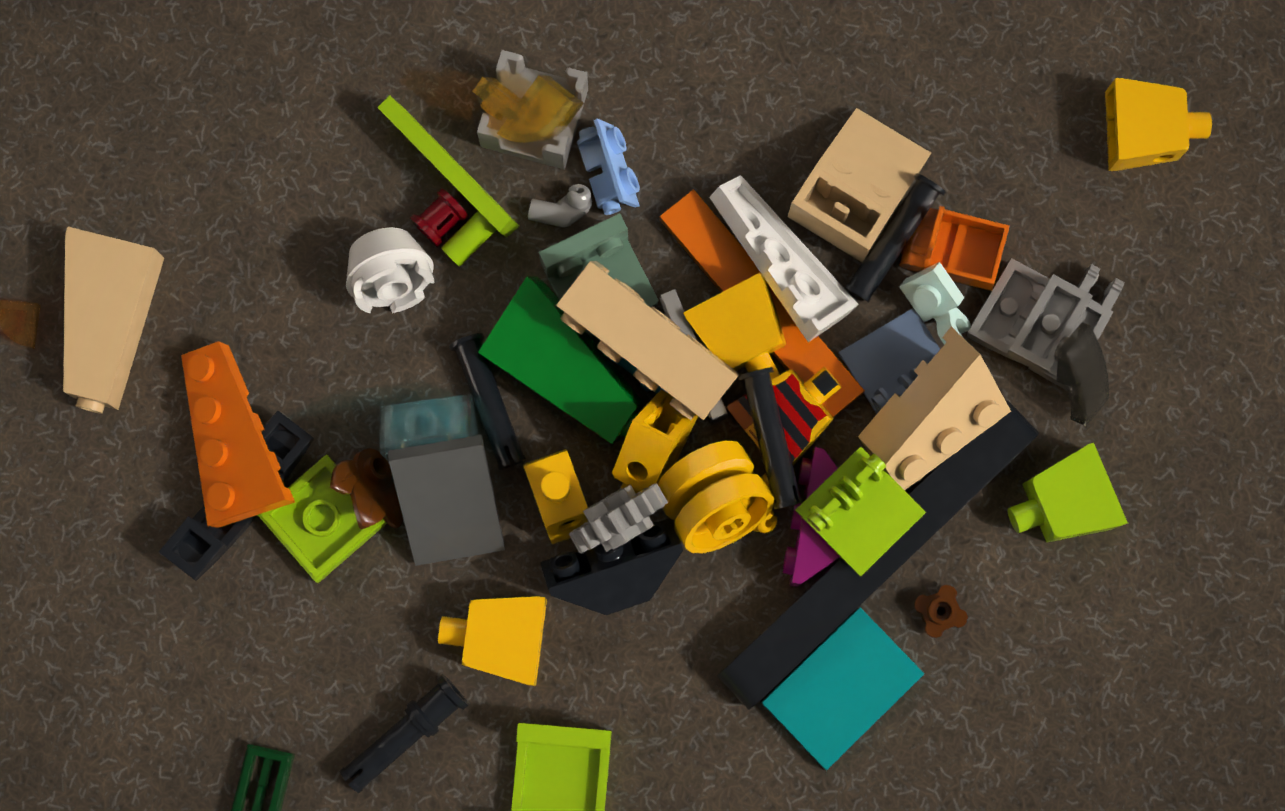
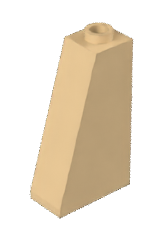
(104, 314)

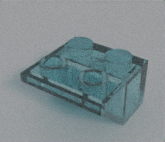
(426, 422)

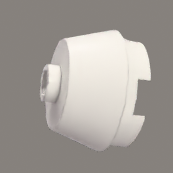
(388, 270)

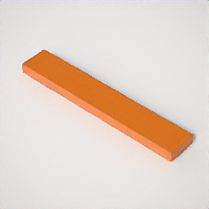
(729, 264)

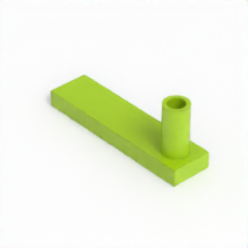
(489, 214)

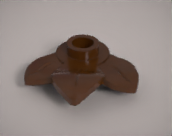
(370, 487)

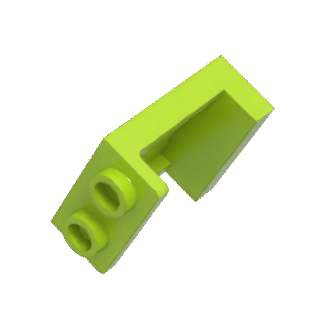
(560, 768)

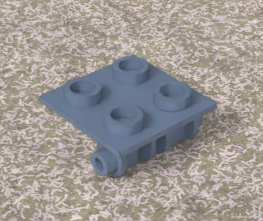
(888, 356)

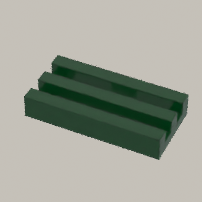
(270, 756)

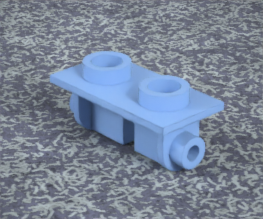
(605, 150)

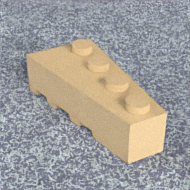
(646, 341)

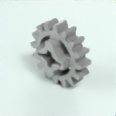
(618, 518)

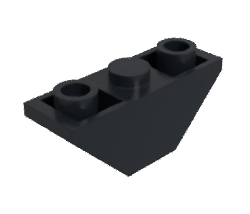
(616, 577)

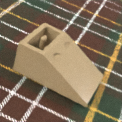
(858, 184)

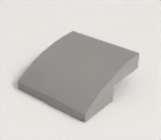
(1028, 316)

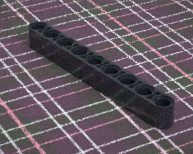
(843, 590)

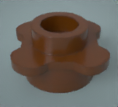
(928, 607)

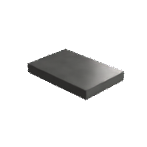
(447, 500)

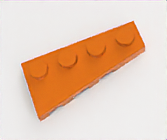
(232, 457)

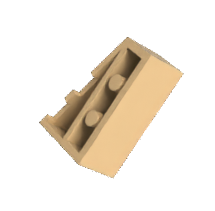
(937, 413)

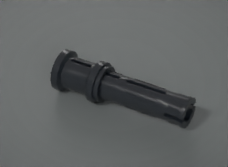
(420, 719)

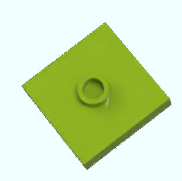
(320, 524)

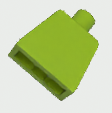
(1069, 499)

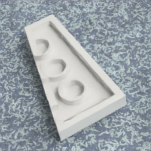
(789, 267)

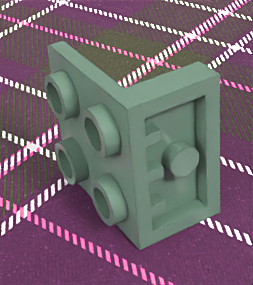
(603, 243)

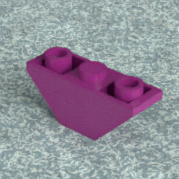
(811, 550)

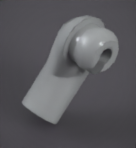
(565, 211)

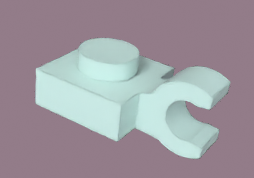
(936, 297)

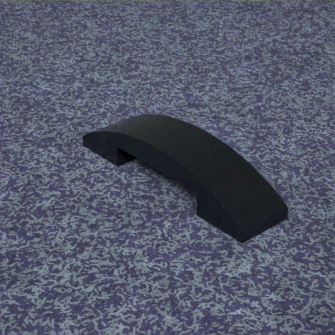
(198, 546)

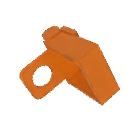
(962, 243)

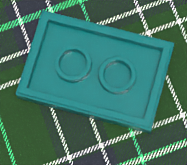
(842, 688)

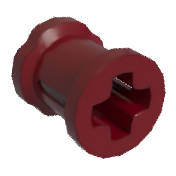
(439, 217)

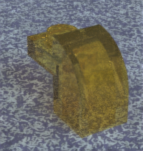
(537, 116)

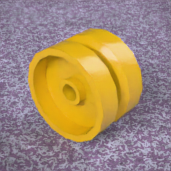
(715, 496)

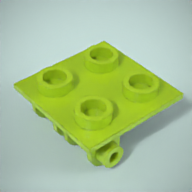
(860, 511)

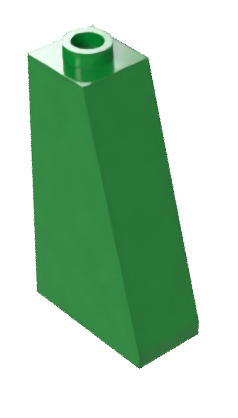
(560, 362)

